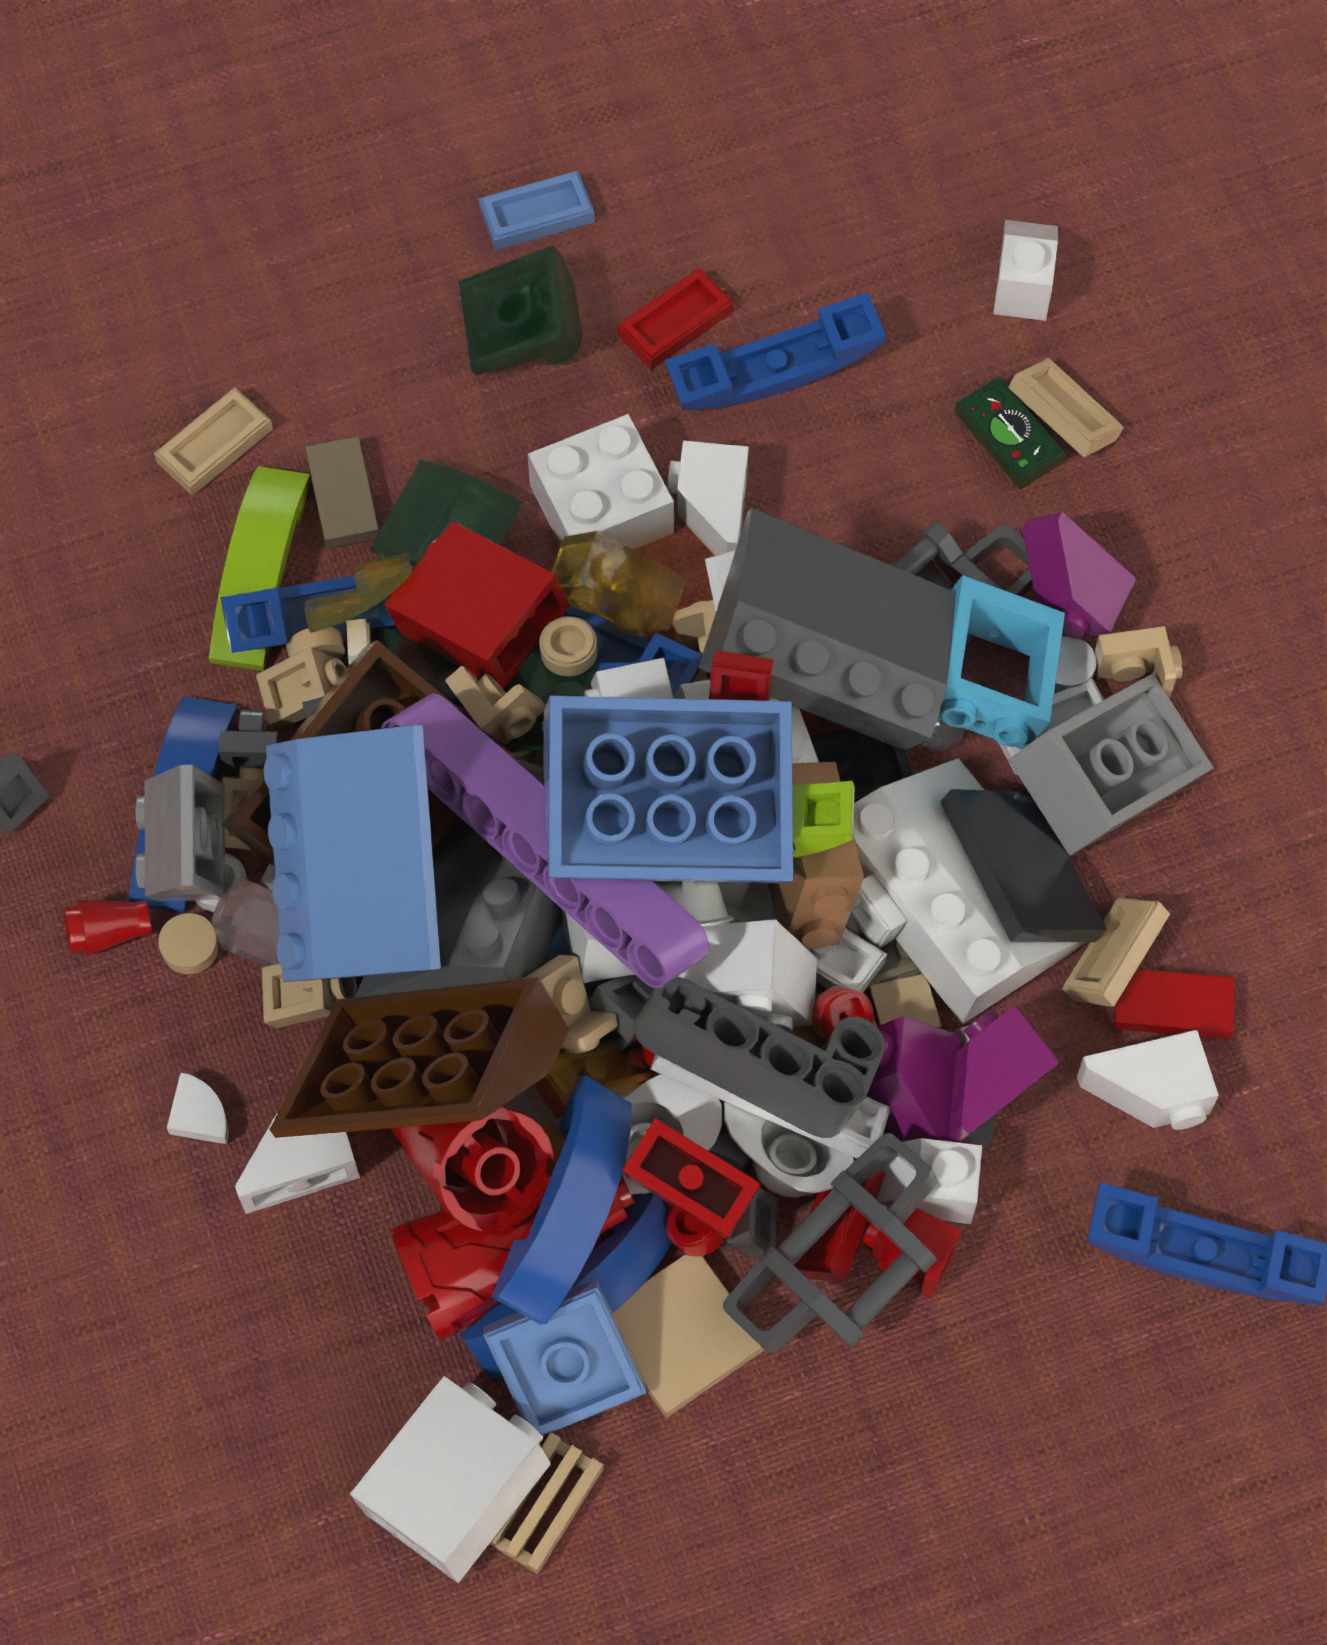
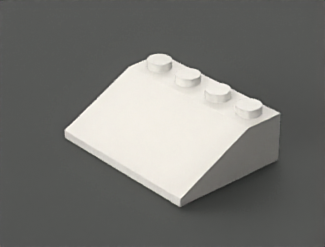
(949, 917)

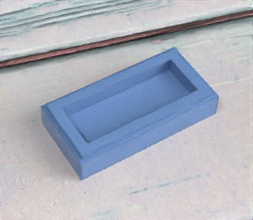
(536, 210)

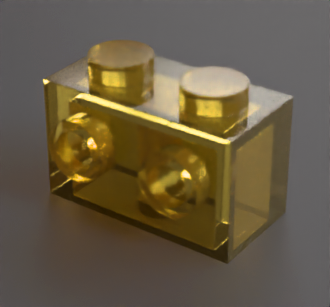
(617, 583)

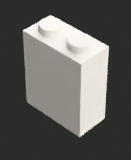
(452, 1476)

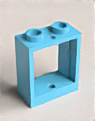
(1017, 626)

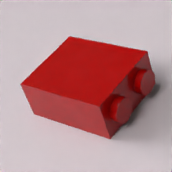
(476, 603)

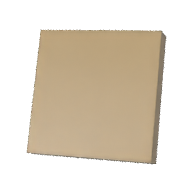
(683, 1333)

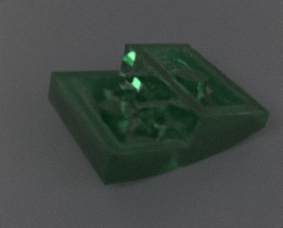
(435, 499)

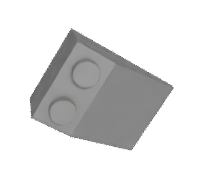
(1110, 763)
(182, 836)

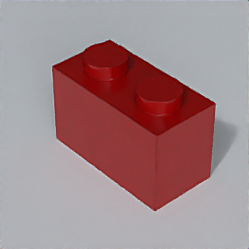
(691, 1179)

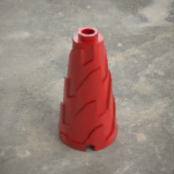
(483, 1168)
(460, 1266)

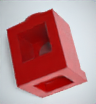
(932, 1232)

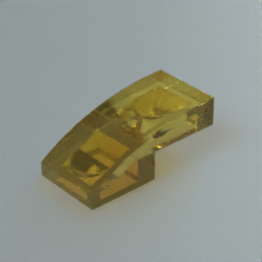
(373, 582)

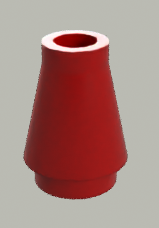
(103, 924)

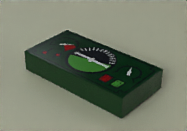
(1009, 432)

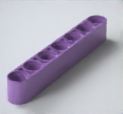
(508, 810)

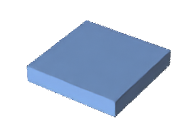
(568, 1365)

